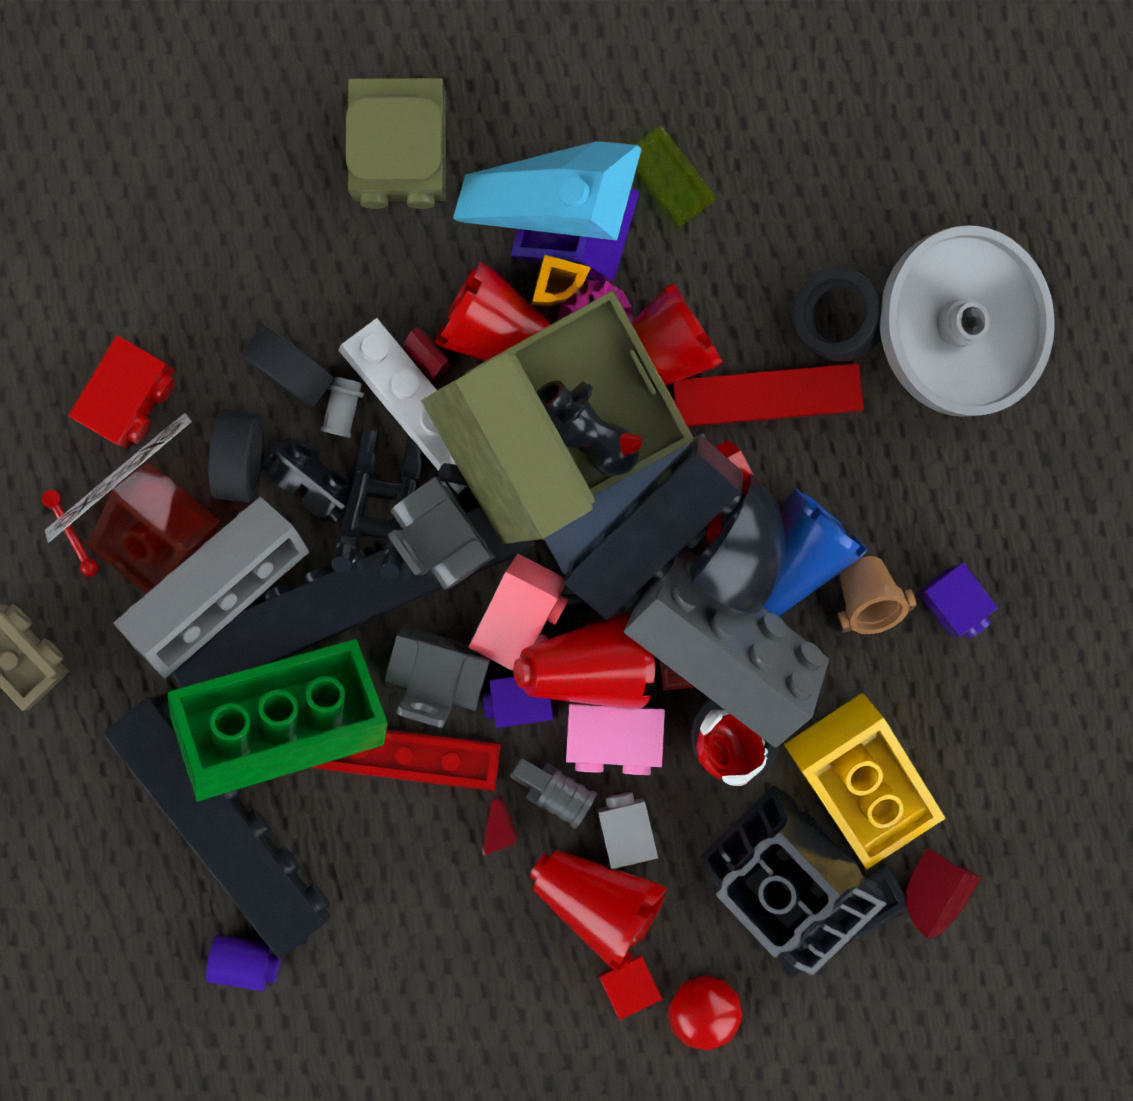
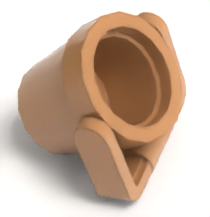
(872, 598)

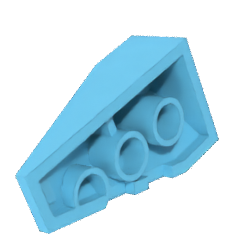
(559, 192)

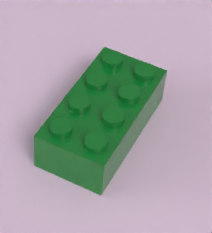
(276, 719)

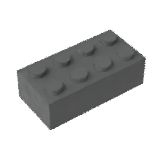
(734, 657)

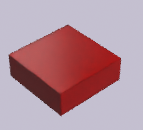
(631, 988)

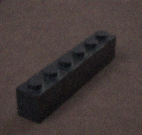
(221, 832)

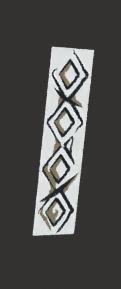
(116, 477)

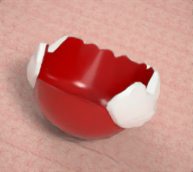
(730, 748)

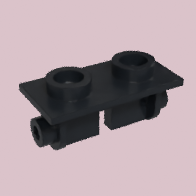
(295, 465)

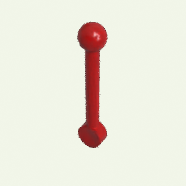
(88, 566)

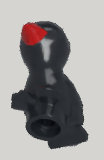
(606, 446)

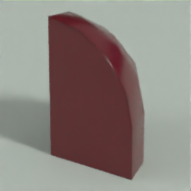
(938, 893)

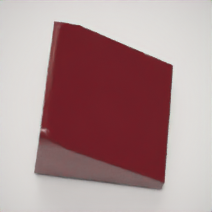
(426, 355)
(500, 827)

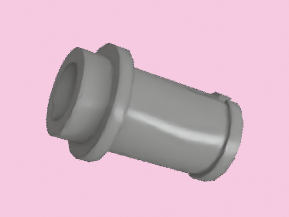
(341, 406)

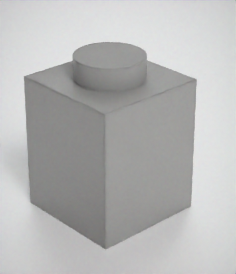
(627, 830)

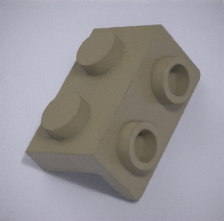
(26, 663)

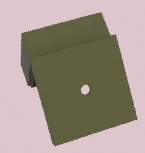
(511, 446)

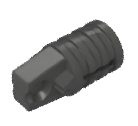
(554, 791)

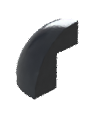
(747, 555)

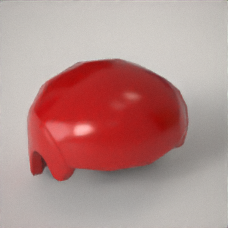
(705, 1013)

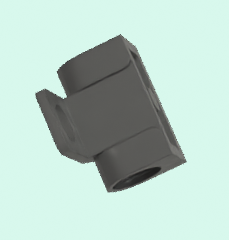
(438, 535)
(435, 675)

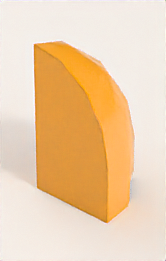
(558, 281)

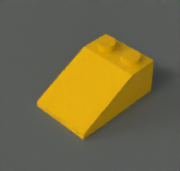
(865, 780)

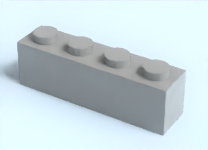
(212, 587)

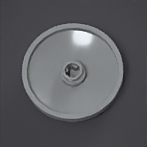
(967, 321)

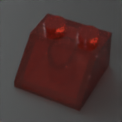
(150, 527)

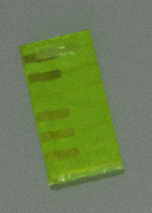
(672, 178)

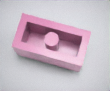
(615, 737)

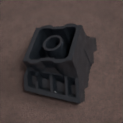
(790, 882)

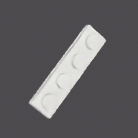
(398, 386)

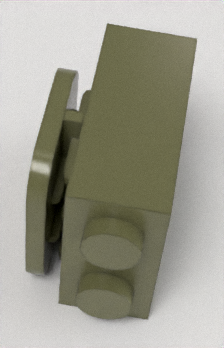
(396, 141)

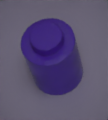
(242, 963)

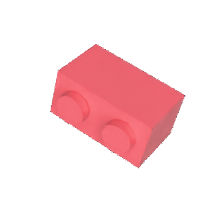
(519, 611)

